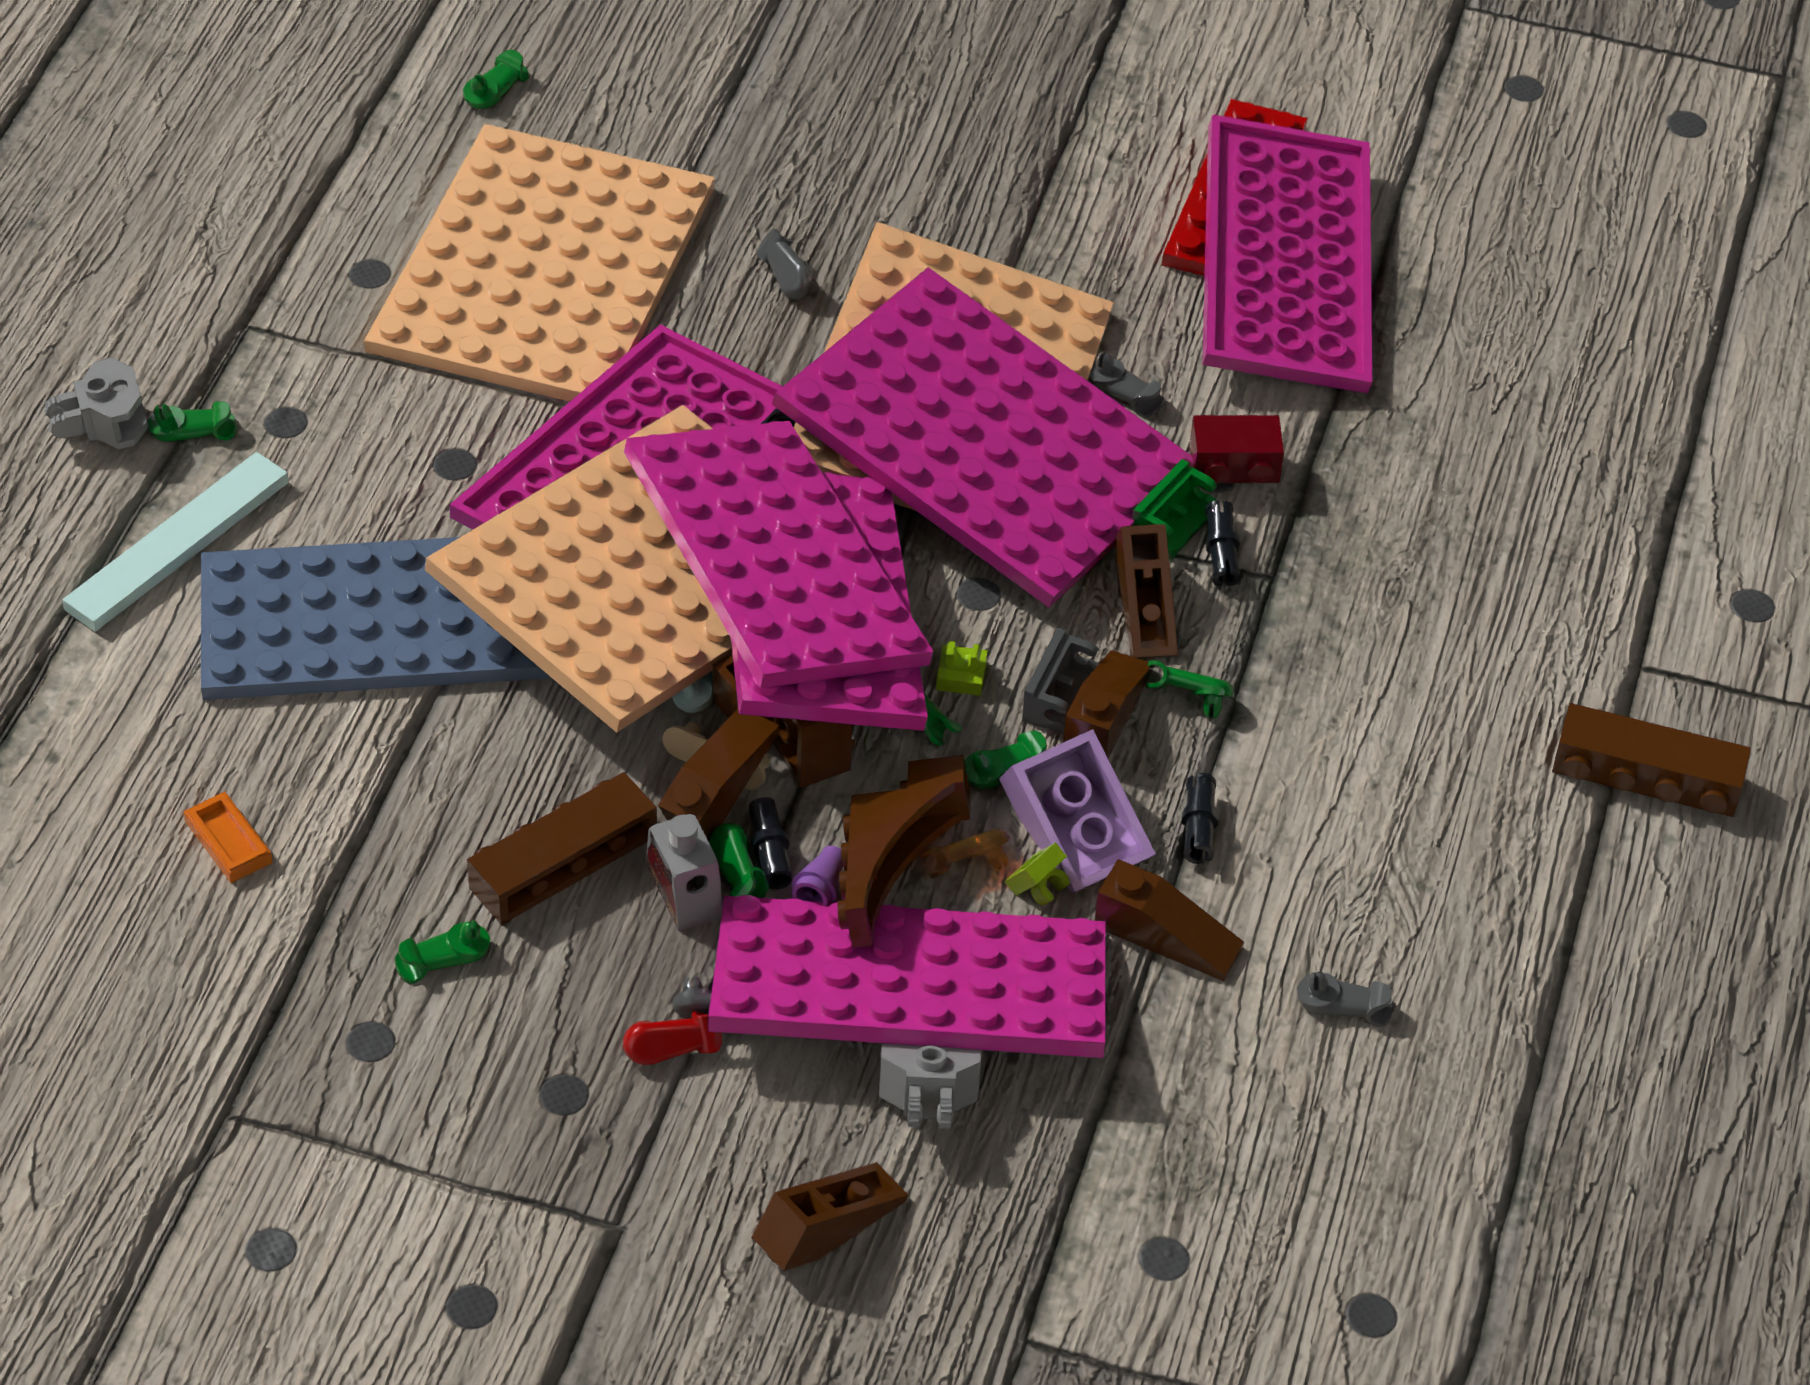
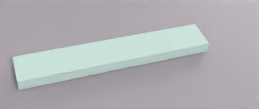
(175, 541)

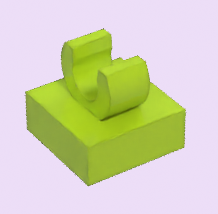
(962, 669)
(1037, 872)

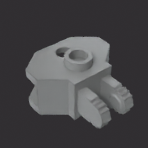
(101, 406)
(929, 1080)

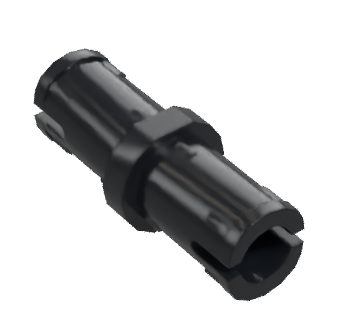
(1222, 543)
(1200, 818)
(770, 842)

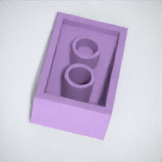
(1078, 803)

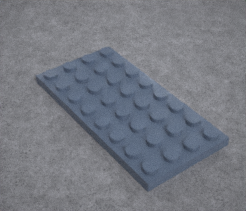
(341, 623)

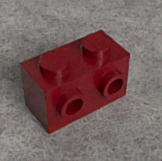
(1237, 447)

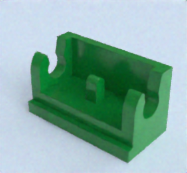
(1177, 504)

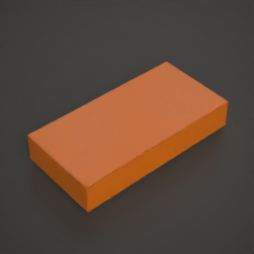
(228, 837)

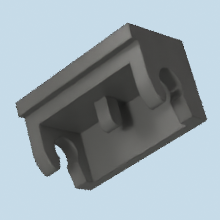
(1057, 680)

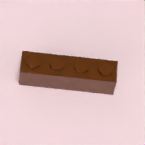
(1651, 760)
(561, 847)

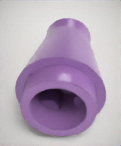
(820, 877)

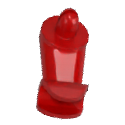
(662, 1040)

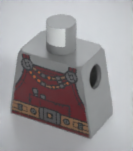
(681, 854)

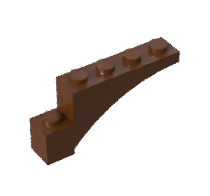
(890, 831)

